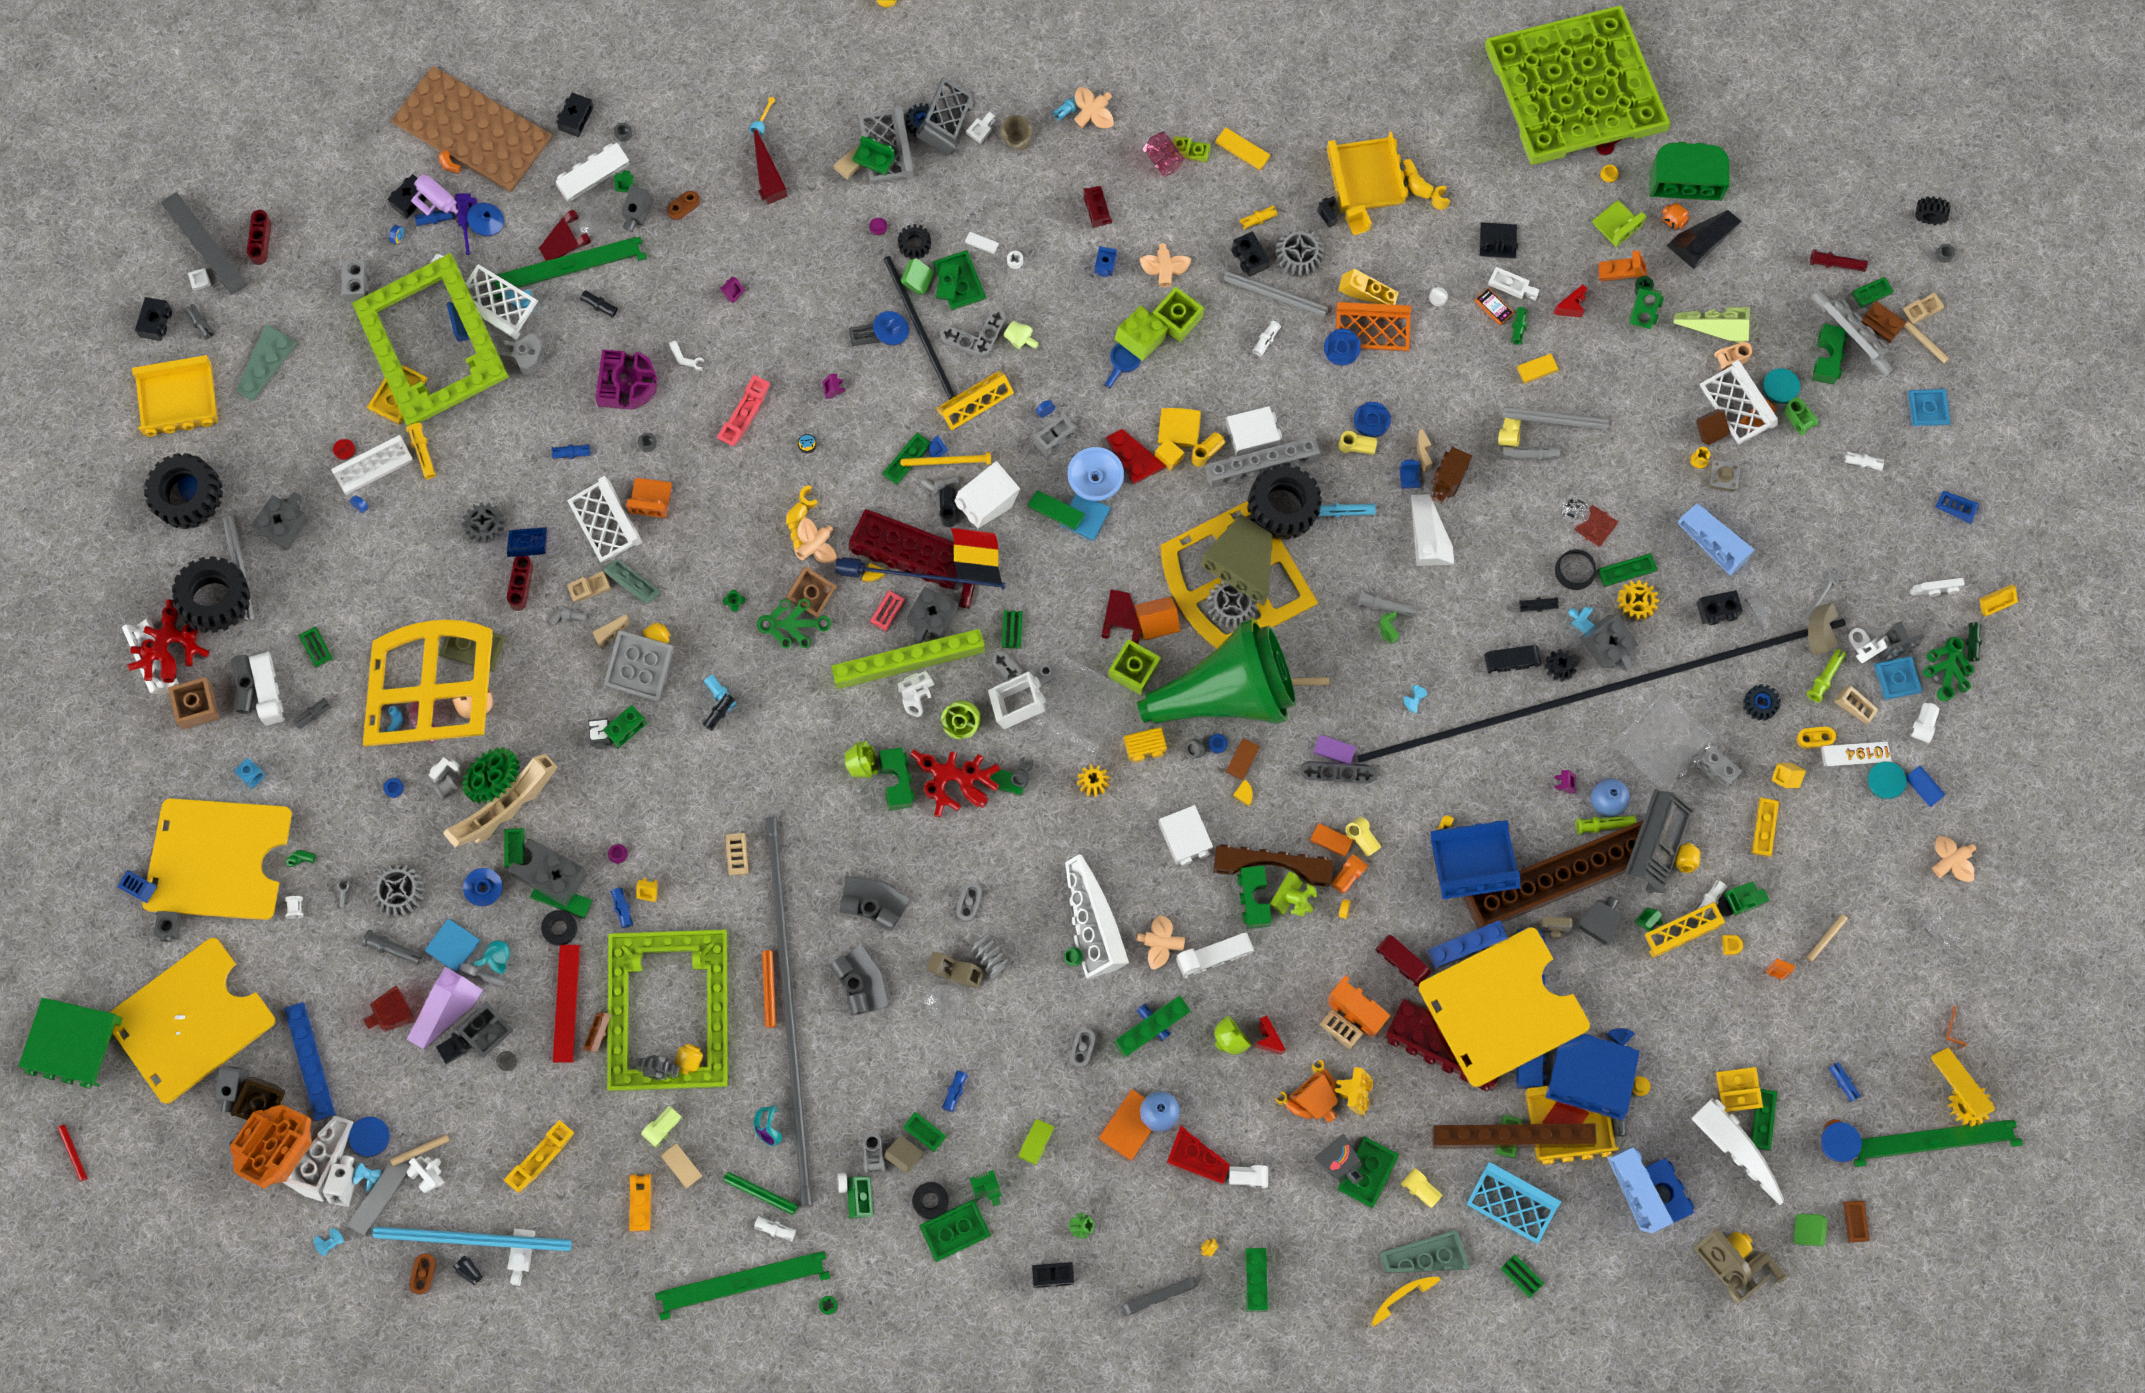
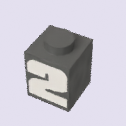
(596, 734)

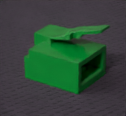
(1746, 898)
(986, 1187)

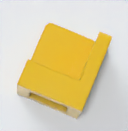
(1358, 220)
(1169, 454)
(1788, 775)

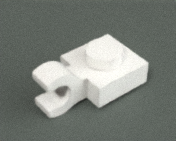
(981, 129)

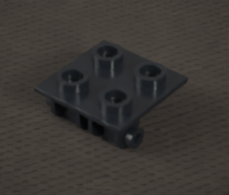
(1498, 240)

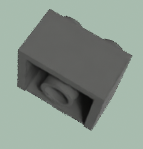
(281, 511)
(935, 625)
(1620, 639)

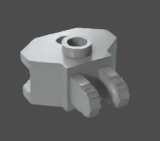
(526, 353)

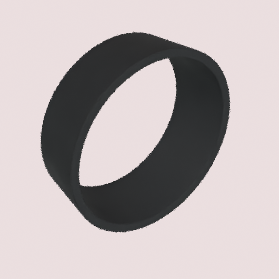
(1571, 585)

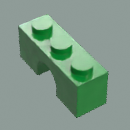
(1832, 339)
(895, 762)
(1255, 914)
(1256, 1280)

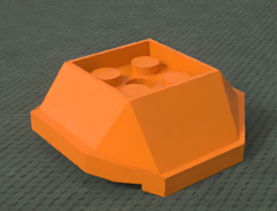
(271, 1145)

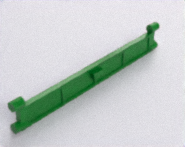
(572, 263)
(1937, 1140)
(741, 1282)

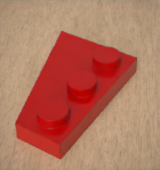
(1134, 457)
(1196, 1158)

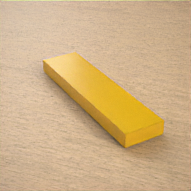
(1962, 1083)

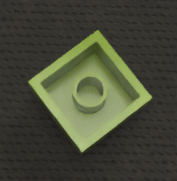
(1179, 313)
(1141, 333)
(1134, 667)

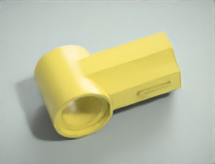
(1510, 433)
(1359, 443)
(1362, 836)
(1419, 1186)

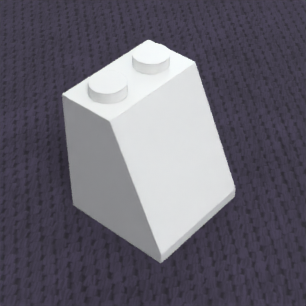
(987, 495)

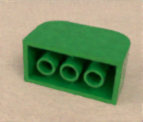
(1690, 172)

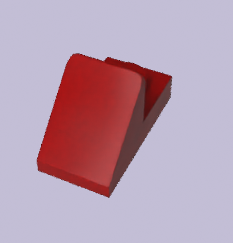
(1570, 305)
(1272, 1041)

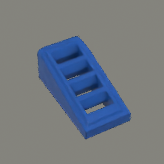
(1974, 506)
(146, 890)

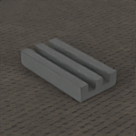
(867, 334)

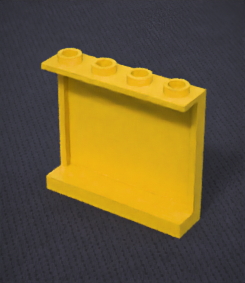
(1367, 173)
(175, 395)
(1538, 1109)

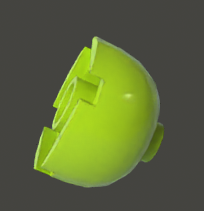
(960, 719)
(1230, 1037)

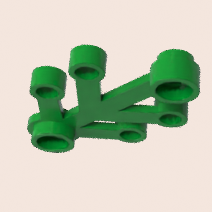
(790, 623)
(1950, 668)

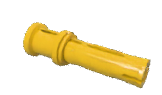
(419, 442)

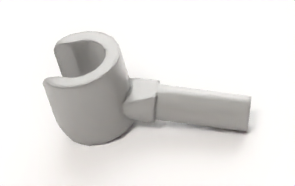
(342, 892)

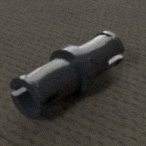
(598, 303)
(1538, 604)
(718, 711)

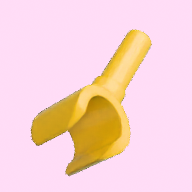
(1446, 821)

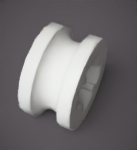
(1016, 254)

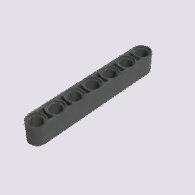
(204, 243)

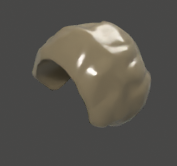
(1016, 131)

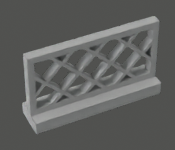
(901, 139)

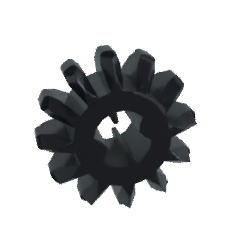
(1562, 673)

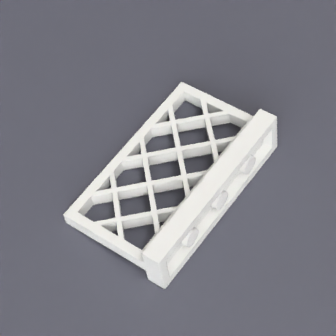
(490, 316)
(1752, 393)
(373, 465)
(619, 513)

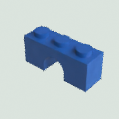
(1663, 1174)

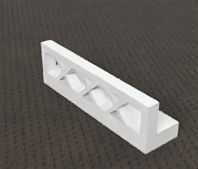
(162, 687)

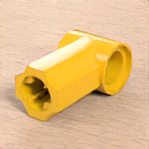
(1208, 449)

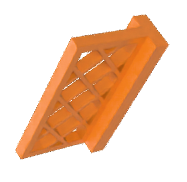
(1376, 311)

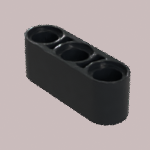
(1512, 658)

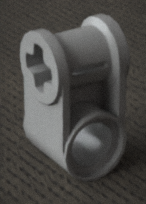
(873, 1155)

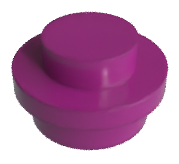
(878, 226)
(617, 853)

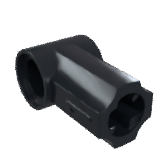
(948, 506)

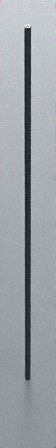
(1590, 693)

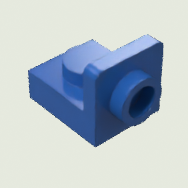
(1409, 474)

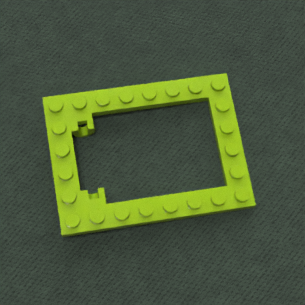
(485, 364)
(624, 956)

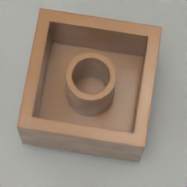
(194, 703)

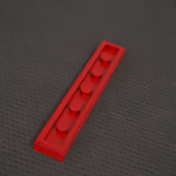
(566, 1004)

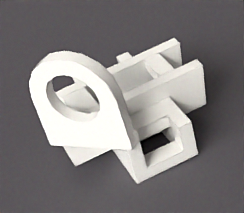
(1868, 648)
(909, 691)

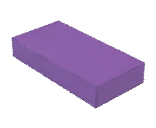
(1334, 749)

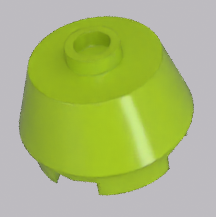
(861, 760)

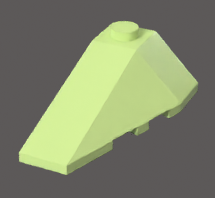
(1729, 325)

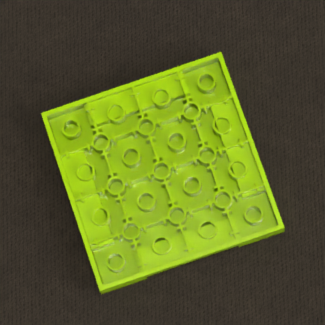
(1577, 84)

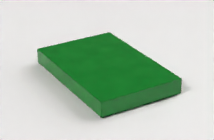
(968, 284)
(1376, 1167)
(954, 1230)

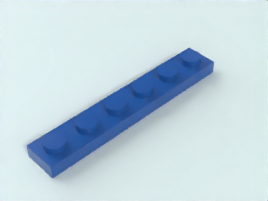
(310, 1061)

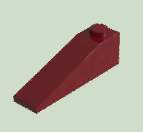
(770, 182)

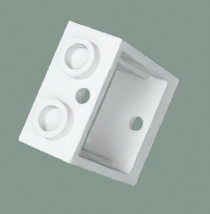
(1009, 688)

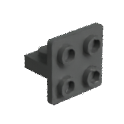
(1900, 642)

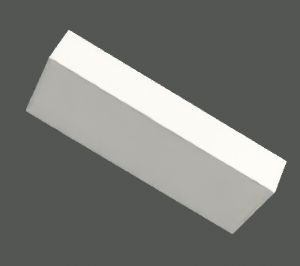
(981, 243)

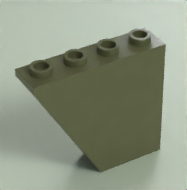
(1242, 558)

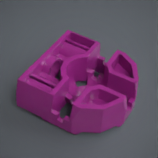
(640, 392)

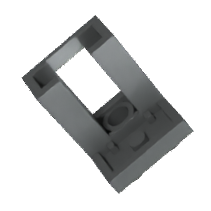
(484, 1029)

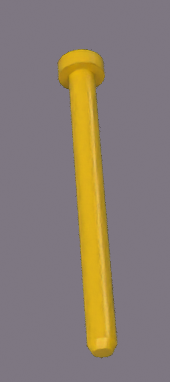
(947, 460)

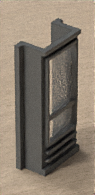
(1659, 840)

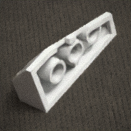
(1430, 536)
(314, 1167)

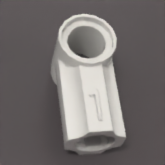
(1924, 726)
(1253, 1176)

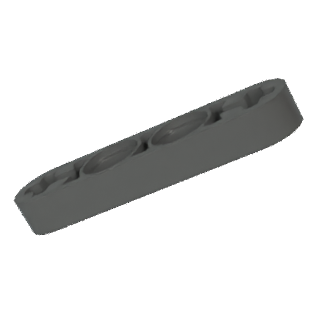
(1338, 769)
(1159, 1296)

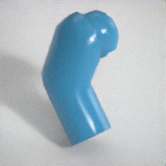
(396, 718)

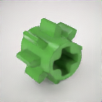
(1081, 1225)

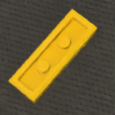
(1242, 148)
(1765, 827)

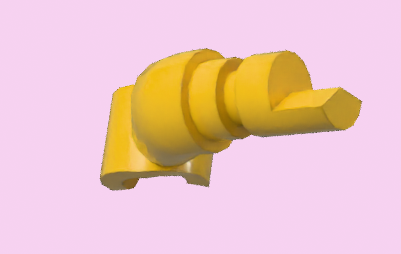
(1423, 189)
(797, 513)

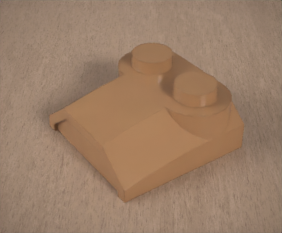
(812, 587)

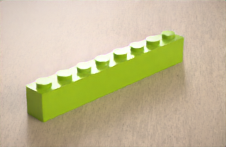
(908, 658)

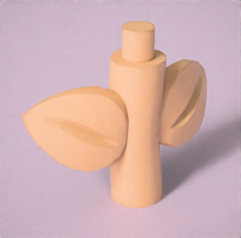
(1093, 109)
(1164, 265)
(814, 542)
(1954, 859)
(1160, 941)

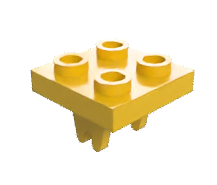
(1356, 1090)

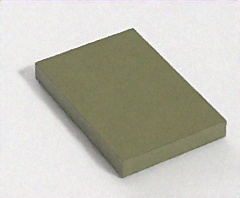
(464, 650)

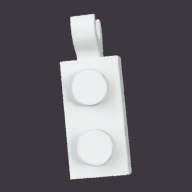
(1512, 284)
(520, 1258)

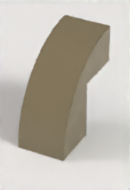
(1819, 630)
(955, 971)

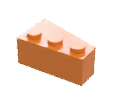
(1357, 1007)

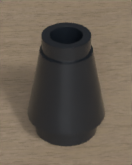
(468, 1270)

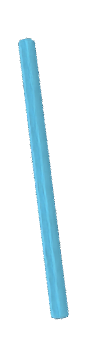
(472, 1238)

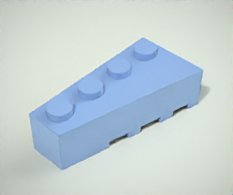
(1716, 539)
(1639, 1190)

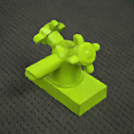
(1290, 893)

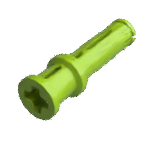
(1822, 682)
(1596, 824)

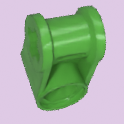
(1802, 418)

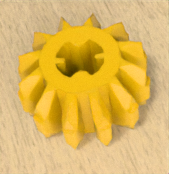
(1101, 780)

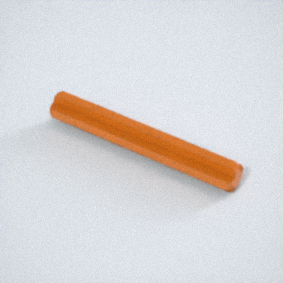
(769, 991)

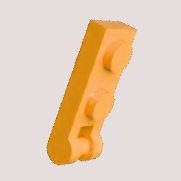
(640, 1203)

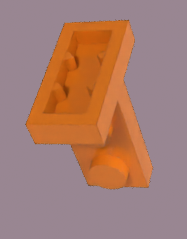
(1623, 268)

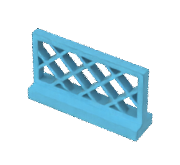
(1522, 1187)

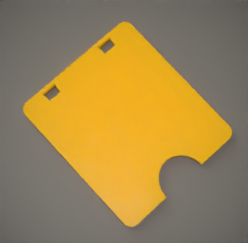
(215, 858)
(1501, 1008)
(213, 1025)

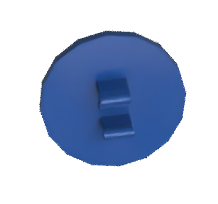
(890, 328)

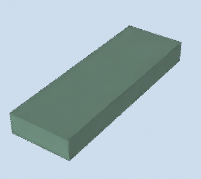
(631, 581)

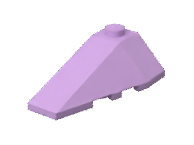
(444, 1006)

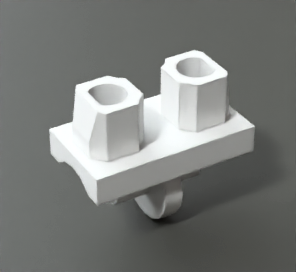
(428, 1171)

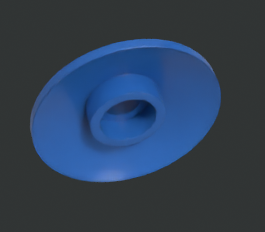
(483, 225)
(476, 880)

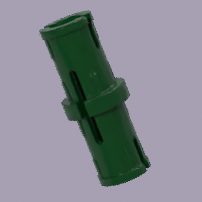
(1974, 641)

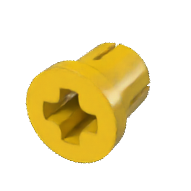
(1699, 462)

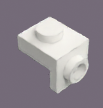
(439, 770)

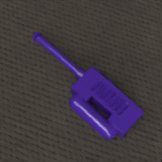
(463, 201)

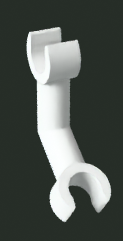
(684, 361)

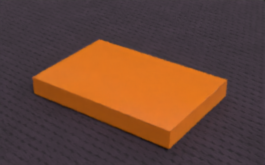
(1126, 1130)

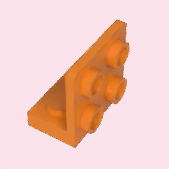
(650, 498)

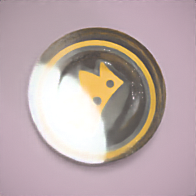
(506, 1061)

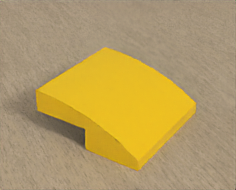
(1179, 426)
(1739, 1089)

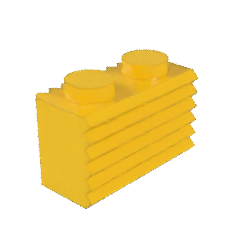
(1145, 744)

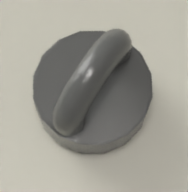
(1195, 749)

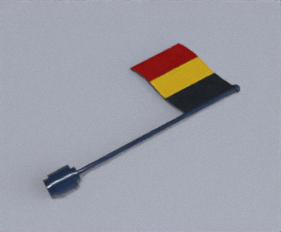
(974, 560)

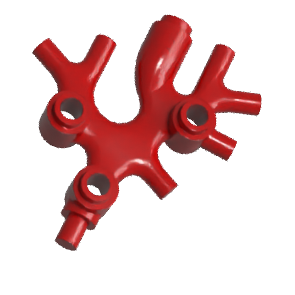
(157, 650)
(948, 771)

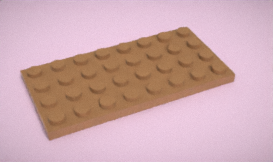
(471, 128)

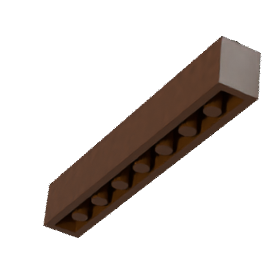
(1514, 1136)

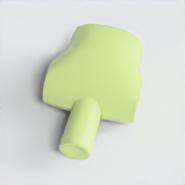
(1020, 334)

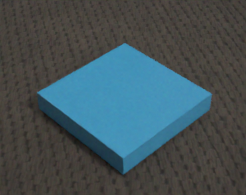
(1929, 407)
(1094, 517)
(1898, 678)
(452, 945)

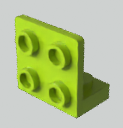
(1618, 223)

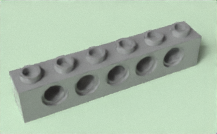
(1254, 463)

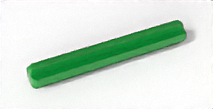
(760, 1193)

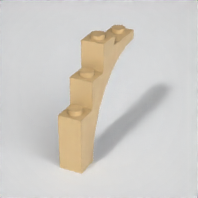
(486, 820)

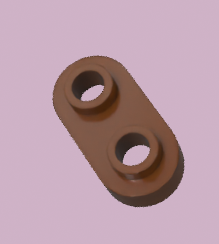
(685, 206)
(422, 1274)

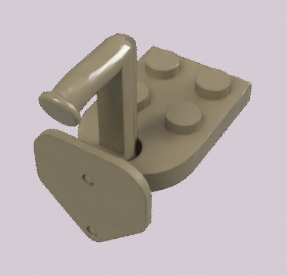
(1731, 1266)

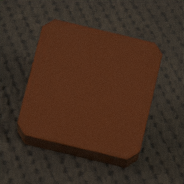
(1713, 426)

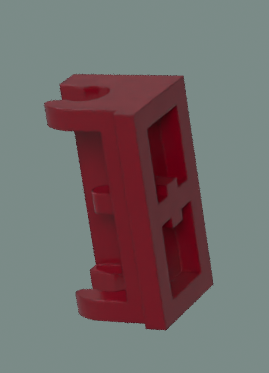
(1096, 206)

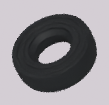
(550, 919)
(921, 1191)

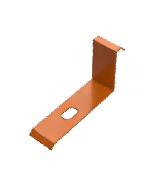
(1964, 1044)

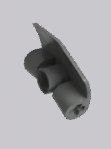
(863, 892)
(859, 966)

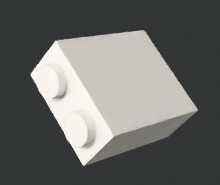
(1253, 431)
(1186, 835)

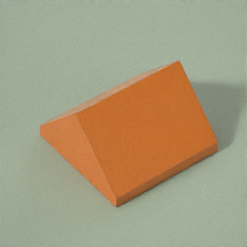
(1157, 618)

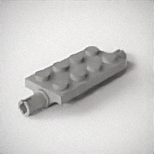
(1858, 331)

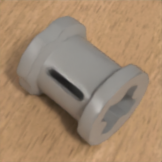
(444, 786)

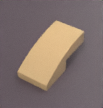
(846, 166)
(1923, 308)
(1423, 446)
(586, 588)
(681, 1165)

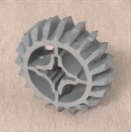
(1314, 249)
(1241, 615)
(392, 896)

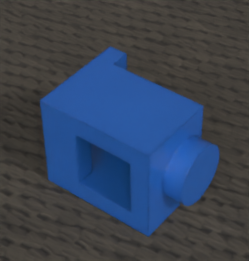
(1105, 254)

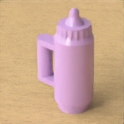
(434, 193)

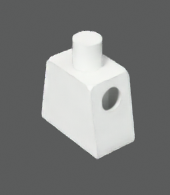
(339, 1183)

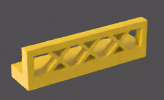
(972, 394)
(1683, 938)

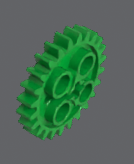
(490, 775)

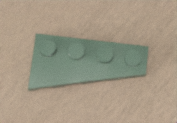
(265, 360)
(1431, 1254)

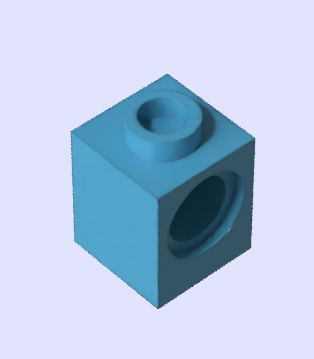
(249, 773)

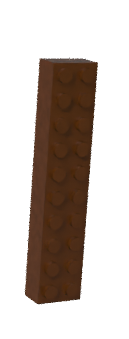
(1557, 877)

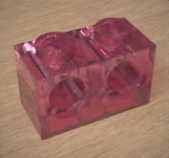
(1163, 153)

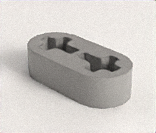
(1009, 665)

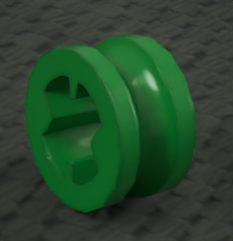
(825, 1299)

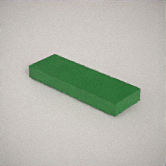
(914, 449)
(1056, 510)
(1627, 570)
(577, 905)
(1764, 1121)

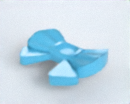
(1412, 703)
(371, 1175)
(323, 1246)

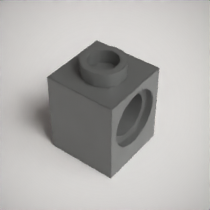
(164, 918)

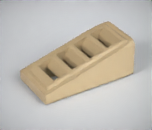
(608, 632)
(1853, 709)
(737, 837)
(1351, 1028)

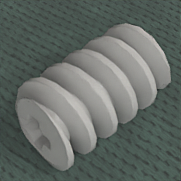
(989, 957)

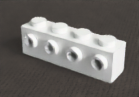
(593, 172)

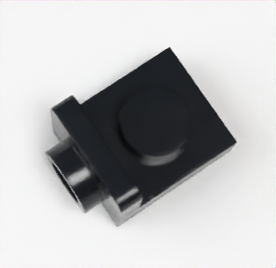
(1326, 212)
(452, 1048)

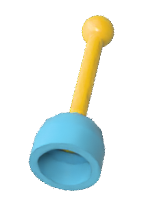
(759, 125)

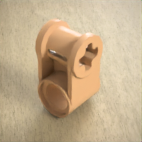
(1731, 354)

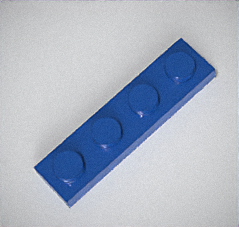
(1468, 944)

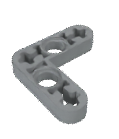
(976, 341)

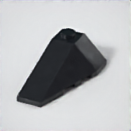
(1700, 240)

